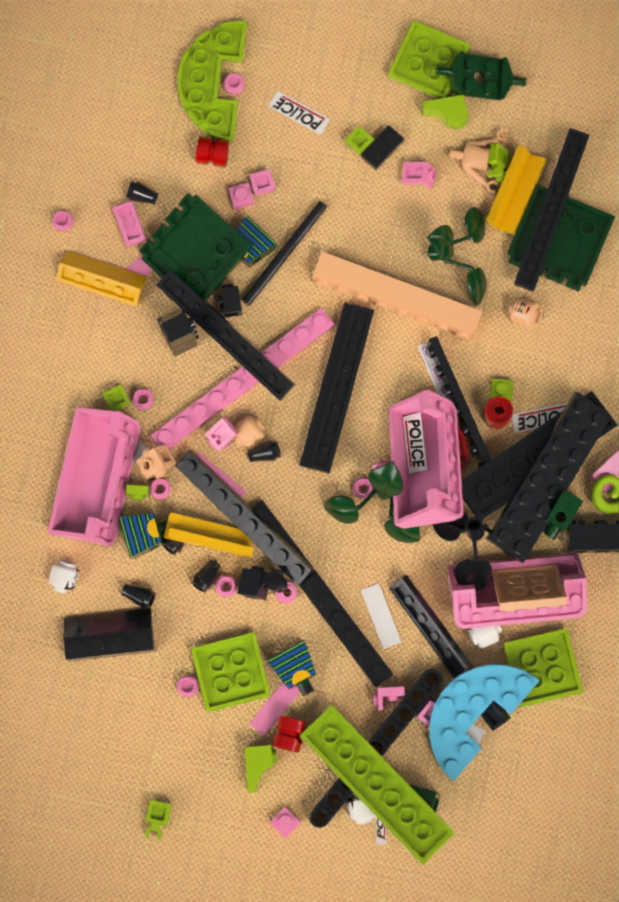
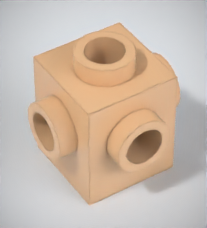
(156, 462)

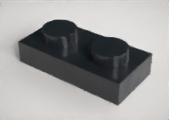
(382, 147)

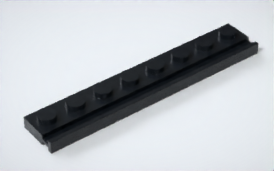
(336, 388)

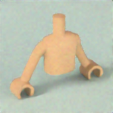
(477, 158)

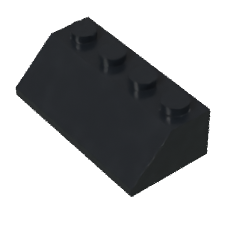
(109, 635)

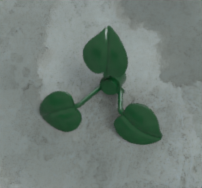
(442, 249)
(386, 483)

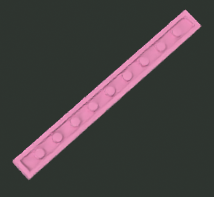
(241, 381)

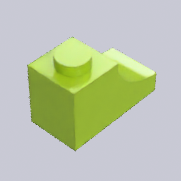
(449, 110)
(257, 762)

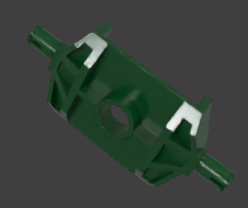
(495, 72)

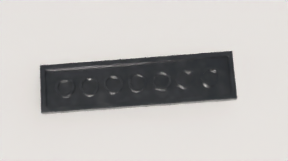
(548, 477)
(497, 480)

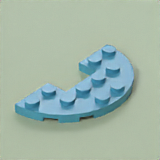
(464, 702)

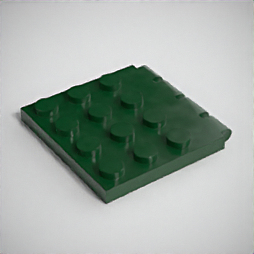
(574, 244)
(196, 246)

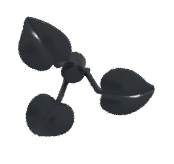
(467, 571)

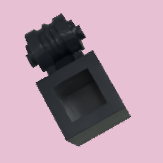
(255, 582)

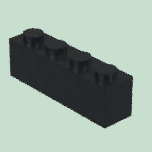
(593, 537)

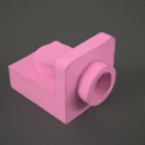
(418, 174)
(221, 434)
(391, 693)

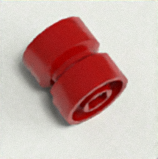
(212, 151)
(498, 413)
(289, 734)

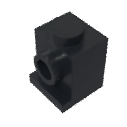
(230, 301)

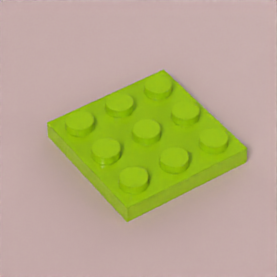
(420, 55)
(551, 661)
(230, 672)

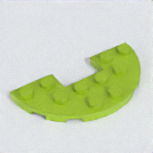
(200, 79)

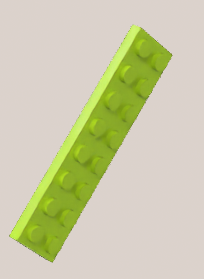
(377, 785)

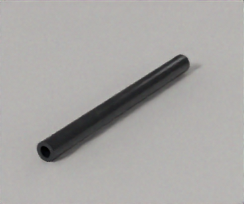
(284, 253)

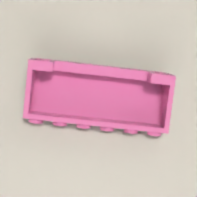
(94, 476)
(437, 492)
(482, 608)

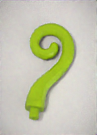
(596, 494)

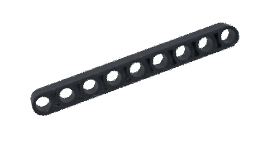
(382, 739)

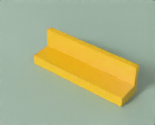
(515, 191)
(101, 278)
(208, 535)

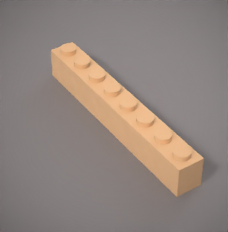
(396, 295)

